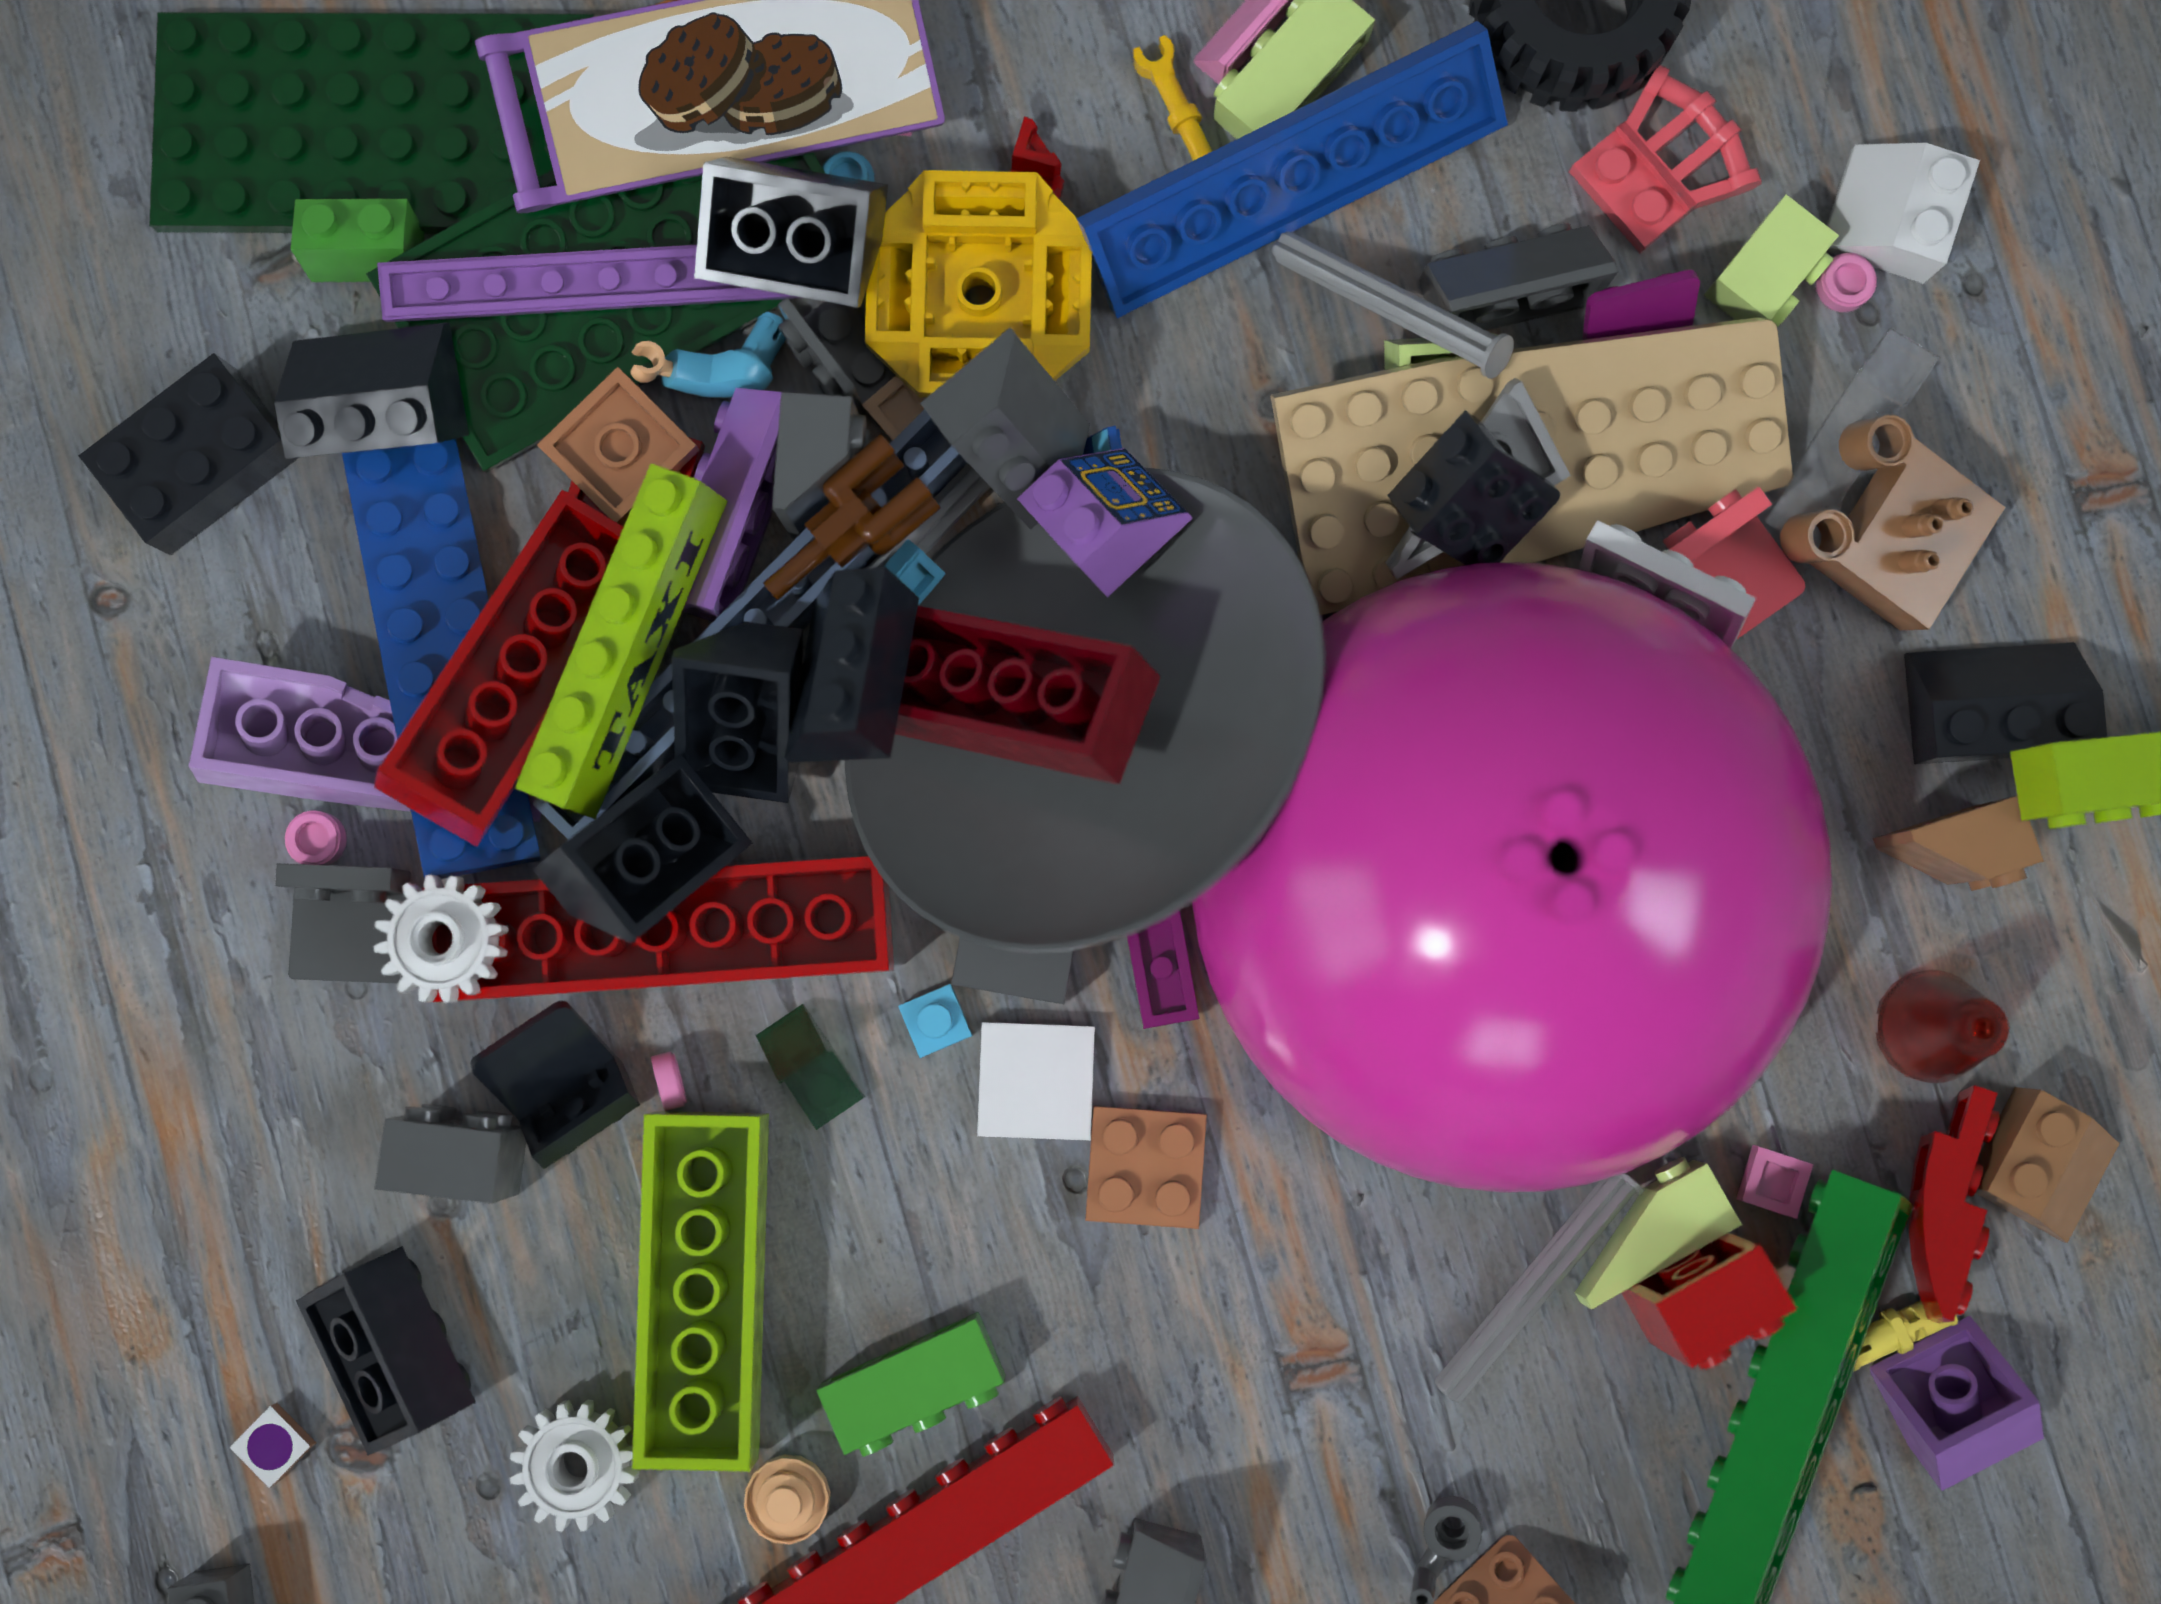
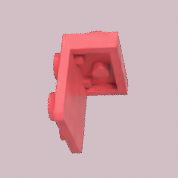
(1741, 549)

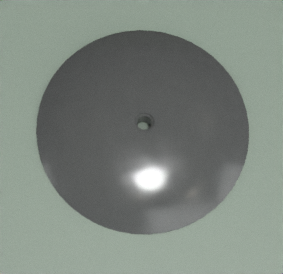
(1079, 861)

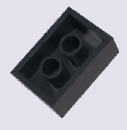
(189, 455)

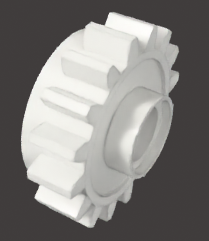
(412, 931)
(551, 1484)

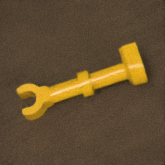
(1183, 117)

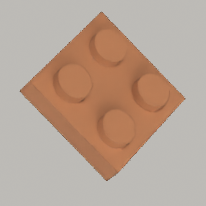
(613, 441)
(1146, 1167)

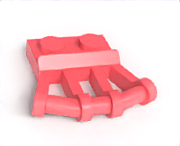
(1636, 184)

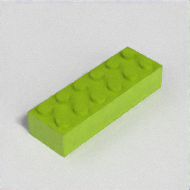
(700, 1291)

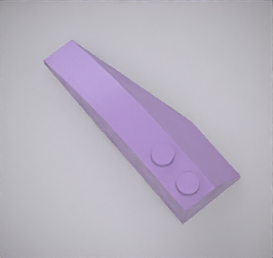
(293, 735)

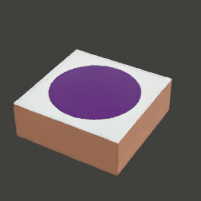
(273, 1445)

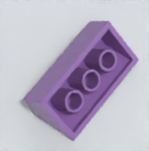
(744, 475)

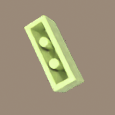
(1292, 64)

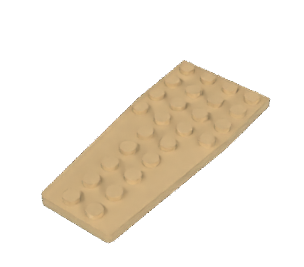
(1639, 418)

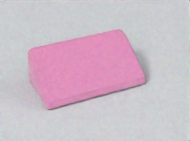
(1235, 39)

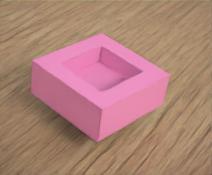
(1774, 1181)

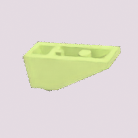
(1662, 1226)

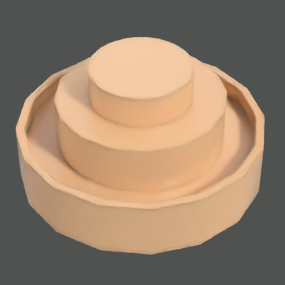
(787, 1499)

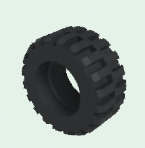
(1575, 65)

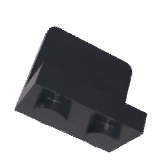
(1472, 495)
(556, 1081)

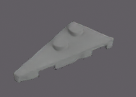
(1522, 435)

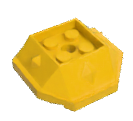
(967, 233)

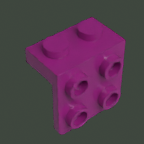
(1643, 306)

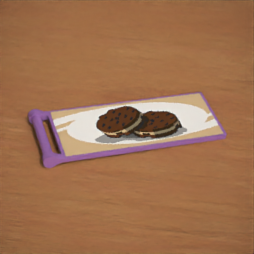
(702, 80)

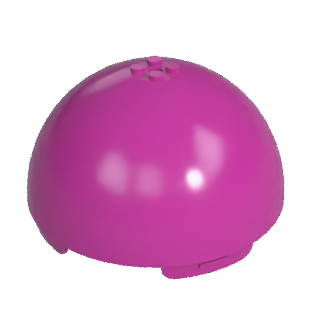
(1421, 961)

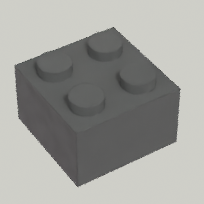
(451, 1156)

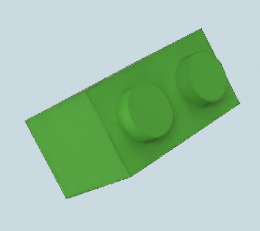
(350, 236)

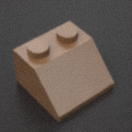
(1971, 845)
(2044, 1161)

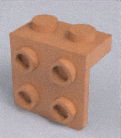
(1505, 1576)

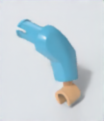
(718, 373)

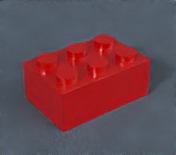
(1711, 1302)

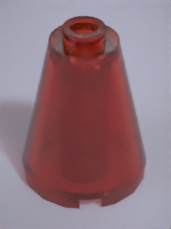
(1938, 1026)

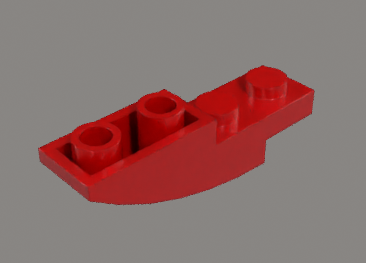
(1942, 1226)

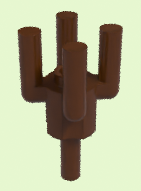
(855, 518)

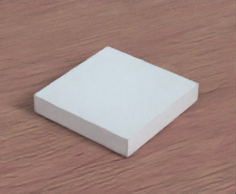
(1036, 1081)

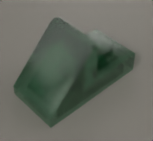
(809, 1066)

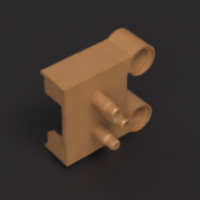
(1907, 531)

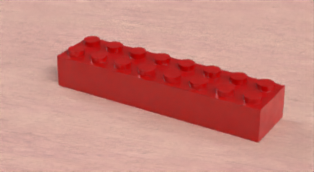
(733, 928)

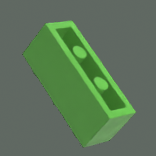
(912, 1386)

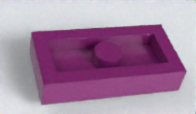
(1163, 973)

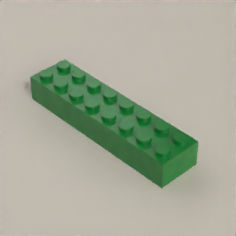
(1794, 1396)

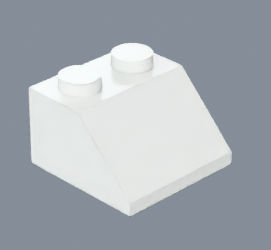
(1901, 206)

